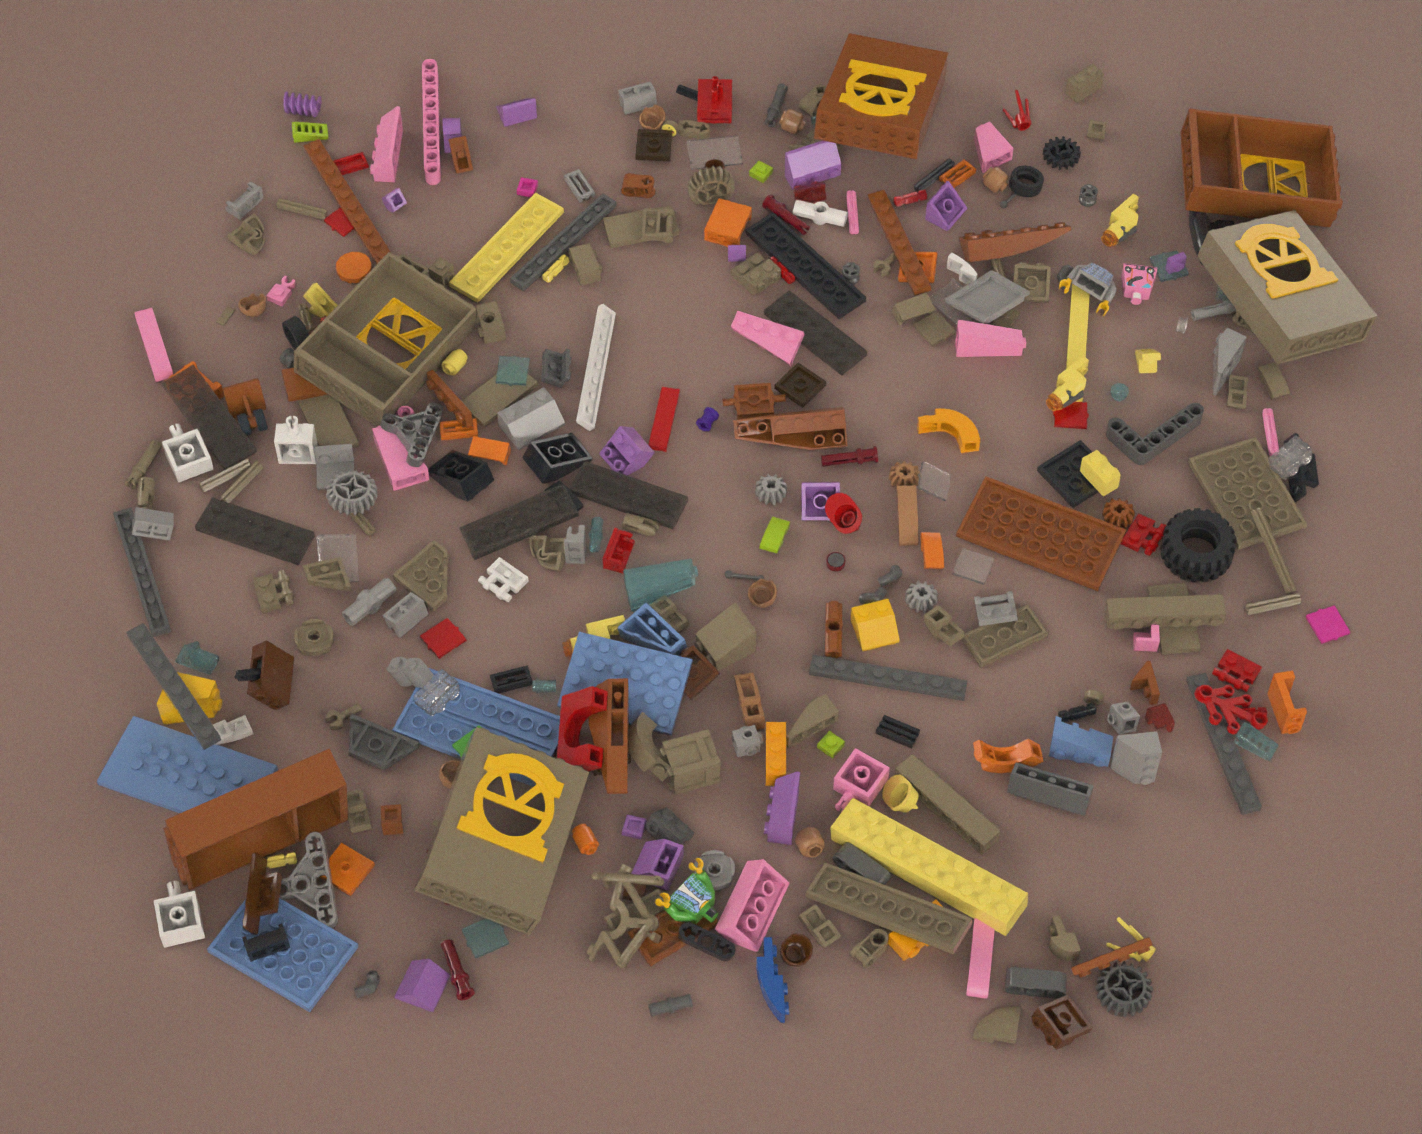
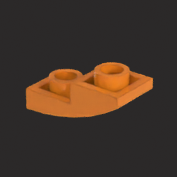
(932, 550)

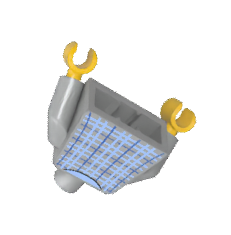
(1093, 280)

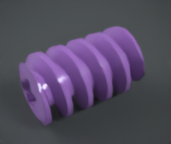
(300, 105)

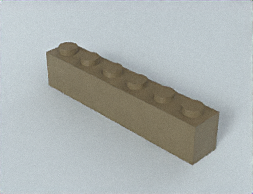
(1165, 611)
(949, 805)

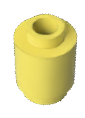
(454, 362)

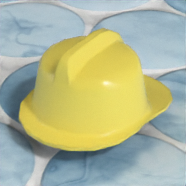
(900, 794)

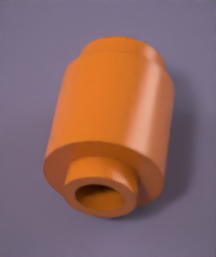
(585, 839)

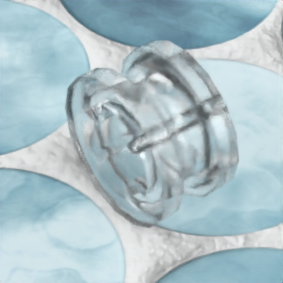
(1182, 324)

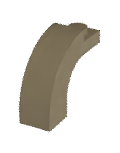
(643, 748)

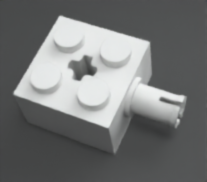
(295, 442)
(187, 453)
(178, 917)

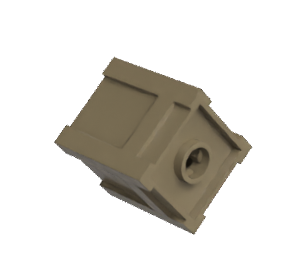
(692, 762)

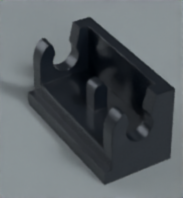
(266, 944)

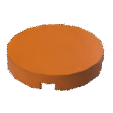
(353, 267)

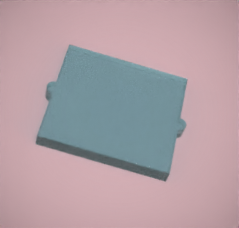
(1160, 262)
(512, 370)
(485, 937)

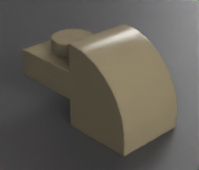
(942, 627)
(1063, 944)

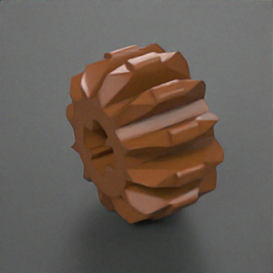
(1118, 513)

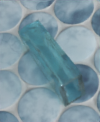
(653, 581)

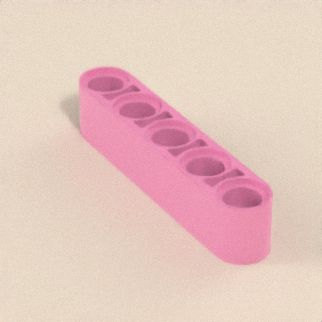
(153, 344)
(980, 960)

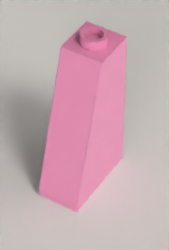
(987, 340)
(394, 460)

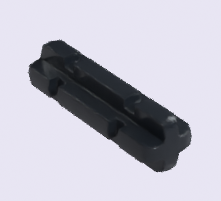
(1077, 712)

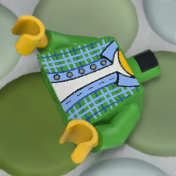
(692, 899)

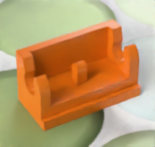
(490, 449)

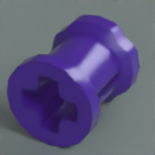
(709, 416)

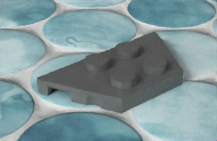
(378, 744)

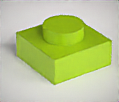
(761, 171)
(830, 744)

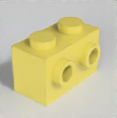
(1100, 472)

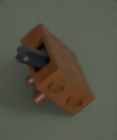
(269, 675)

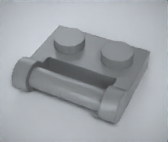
(995, 613)

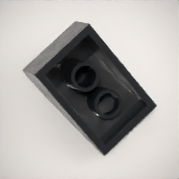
(555, 457)
(461, 474)

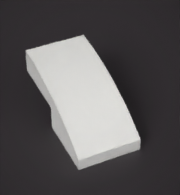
(961, 267)
(233, 730)

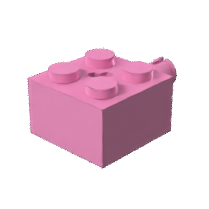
(860, 779)

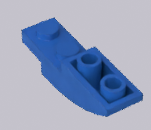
(772, 983)

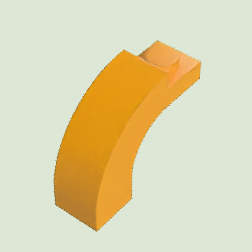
(953, 423)

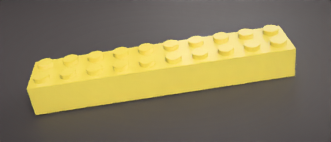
(930, 866)

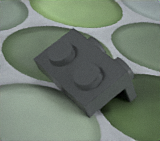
(555, 367)
(666, 825)

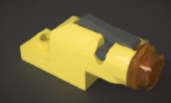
(1122, 222)
(1069, 385)
(601, 628)

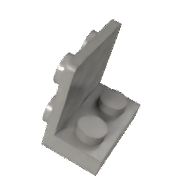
(331, 461)

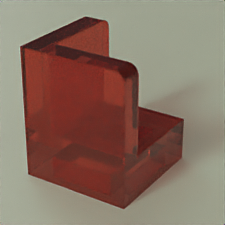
(1160, 717)

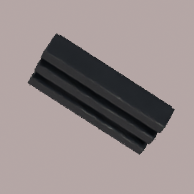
(511, 682)
(898, 728)

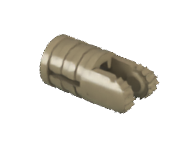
(146, 492)
(640, 525)

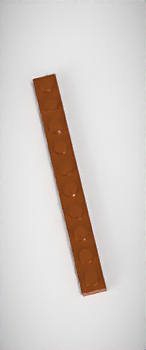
(347, 200)

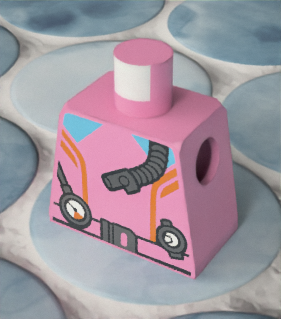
(1138, 282)

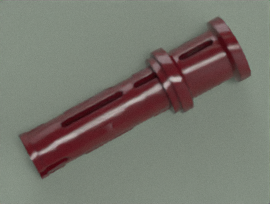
(780, 210)
(859, 456)
(459, 976)

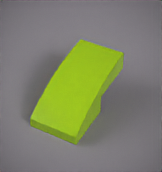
(774, 535)

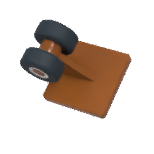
(244, 400)

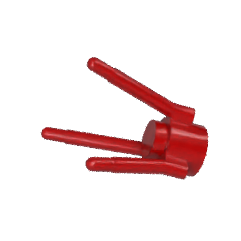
(1022, 120)

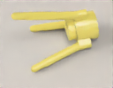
(1145, 956)

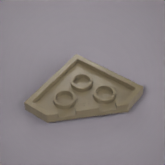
(426, 575)

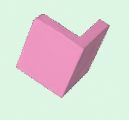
(1147, 641)

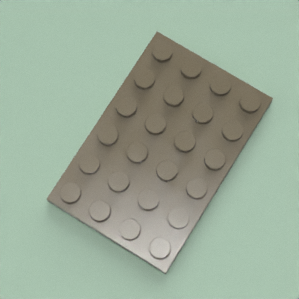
(1241, 481)

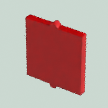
(339, 222)
(1072, 416)
(443, 638)

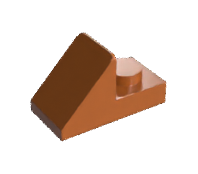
(460, 154)
(1146, 680)

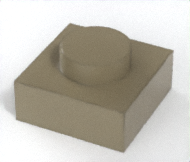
(1096, 129)

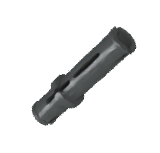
(775, 109)

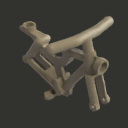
(647, 924)

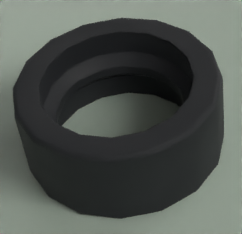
(1023, 189)
(295, 331)

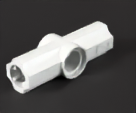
(820, 213)

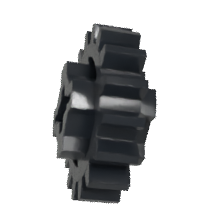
(1061, 153)

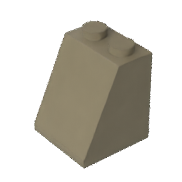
(727, 638)

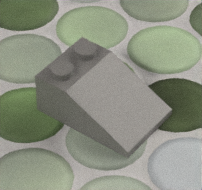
(1227, 356)

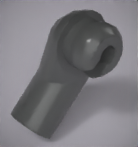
(1063, 273)
(894, 574)
(866, 598)
(370, 986)

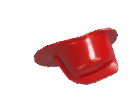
(843, 513)

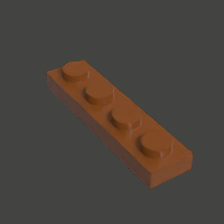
(451, 401)
(1103, 961)

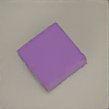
(736, 253)
(634, 827)

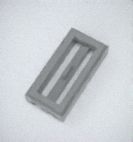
(580, 197)

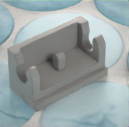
(637, 97)
(246, 201)
(152, 523)
(575, 546)
(405, 614)

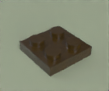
(653, 145)
(800, 385)

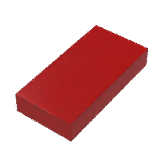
(351, 163)

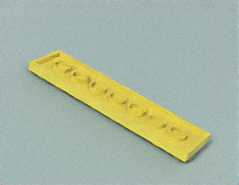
(506, 247)

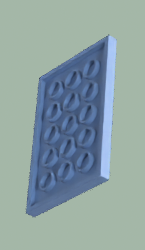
(653, 676)
(295, 973)

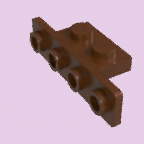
(262, 893)

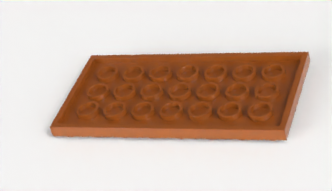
(1041, 533)

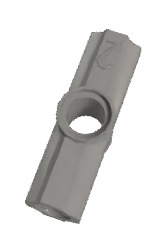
(369, 601)

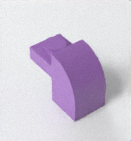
(451, 129)

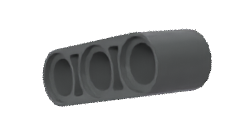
(857, 862)
(1035, 982)

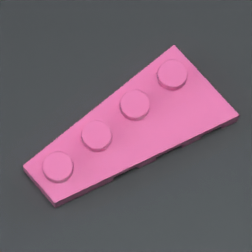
(774, 337)

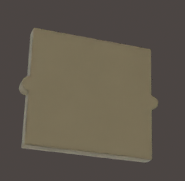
(934, 328)

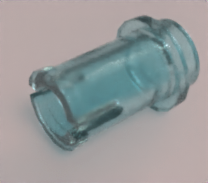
(543, 685)

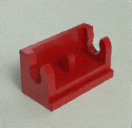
(618, 551)

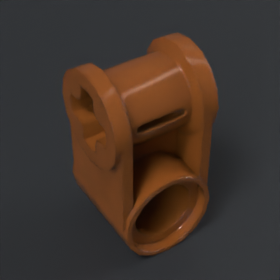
(636, 185)

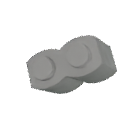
(409, 671)

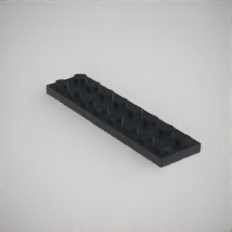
(807, 265)

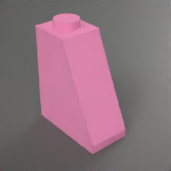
(991, 147)

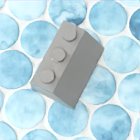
(530, 418)
(1137, 757)

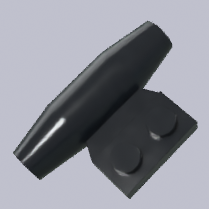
(1199, 227)

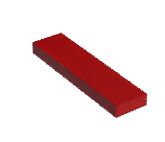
(664, 419)

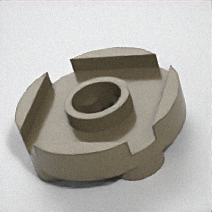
(314, 647)

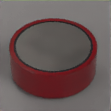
(835, 561)

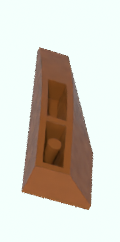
(1008, 242)
(796, 429)
(611, 732)

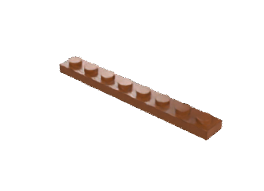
(899, 242)

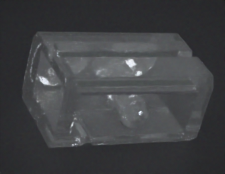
(1290, 457)
(436, 693)

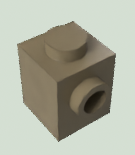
(441, 272)

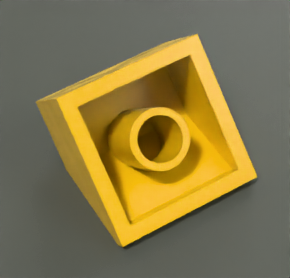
(874, 624)

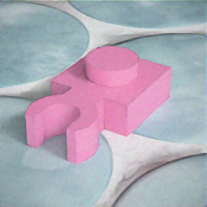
(281, 293)

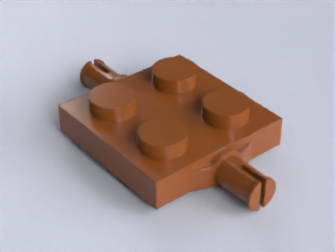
(753, 400)

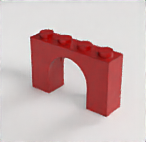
(574, 711)

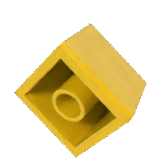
(203, 690)

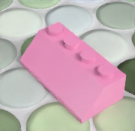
(387, 147)
(752, 905)

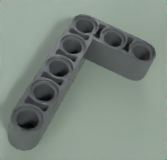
(1144, 449)

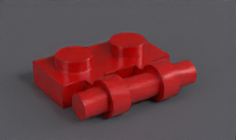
(1138, 532)
(1238, 666)

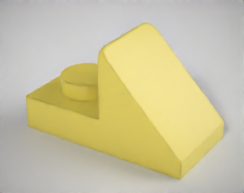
(320, 301)
(1147, 360)

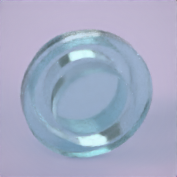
(1119, 391)

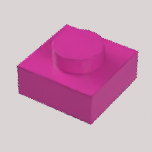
(527, 187)

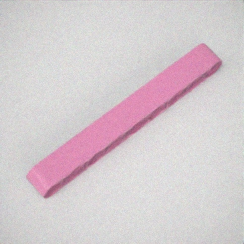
(431, 122)

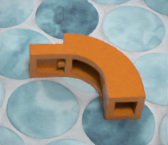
(1003, 759)

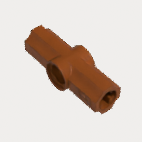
(833, 620)

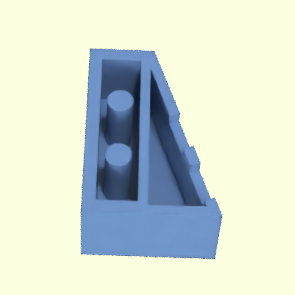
(651, 631)
(1079, 744)

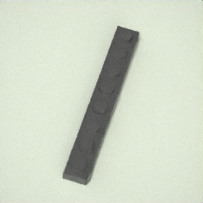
(562, 242)
(142, 574)
(888, 677)
(173, 686)
(1227, 752)

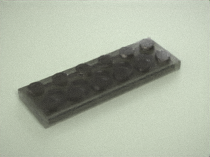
(820, 334)
(209, 416)
(628, 494)
(519, 521)
(255, 531)

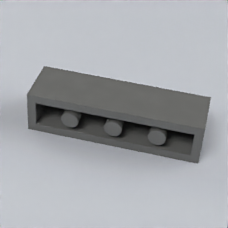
(1050, 789)

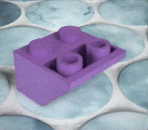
(626, 451)
(660, 859)

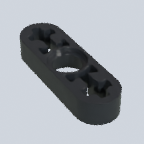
(705, 933)

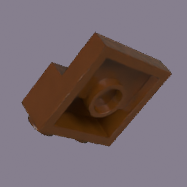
(701, 672)
(1060, 1022)

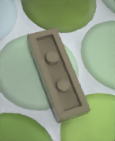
(613, 919)

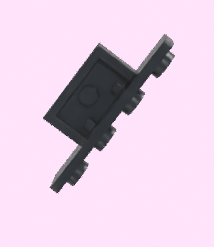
(1305, 475)

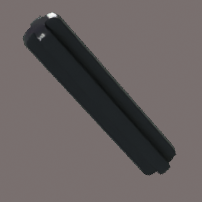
(933, 175)

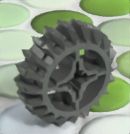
(1136, 982)

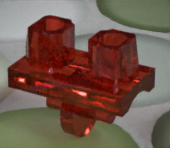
(810, 193)

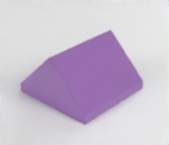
(517, 111)
(945, 207)
(814, 498)
(423, 984)

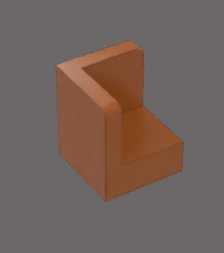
(391, 819)

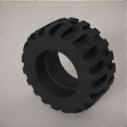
(1204, 526)

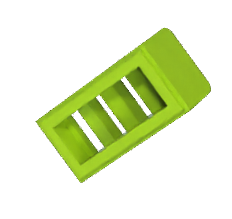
(303, 131)

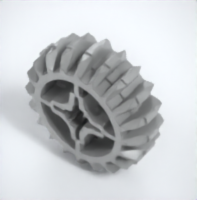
(351, 492)

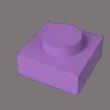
(1176, 263)

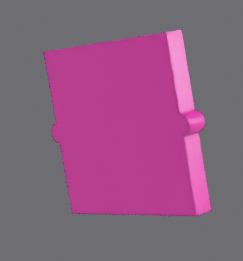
(1327, 624)

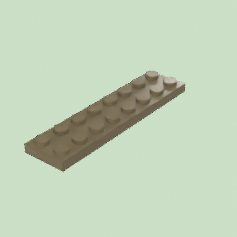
(889, 908)

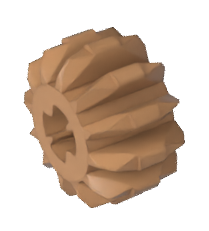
(904, 474)

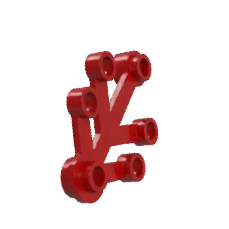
(1209, 697)

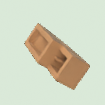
(907, 515)
(749, 700)

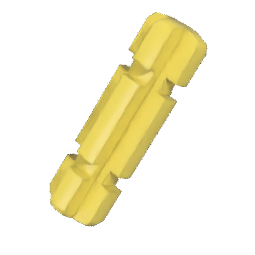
(556, 268)
(281, 860)

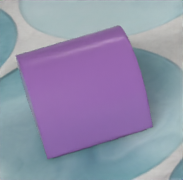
(394, 200)

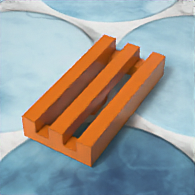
(959, 176)
(458, 432)

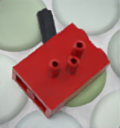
(713, 99)

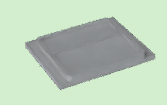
(988, 297)

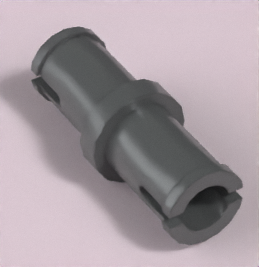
(670, 1005)

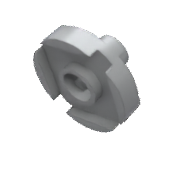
(717, 859)

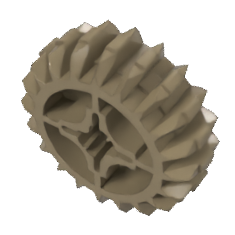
(710, 185)

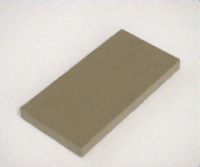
(627, 228)
(494, 397)
(328, 420)
(1175, 639)
(998, 640)

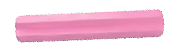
(852, 212)
(1270, 431)

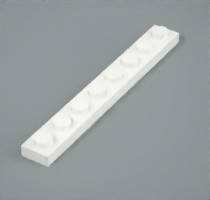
(596, 367)

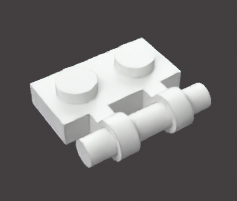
(505, 574)

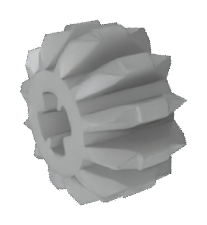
(771, 489)
(921, 596)

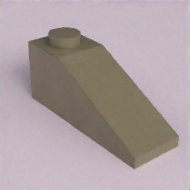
(817, 716)

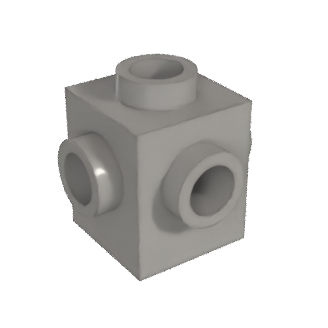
(1123, 718)
(746, 741)

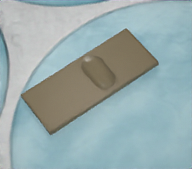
(225, 316)

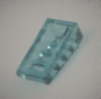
(1252, 747)

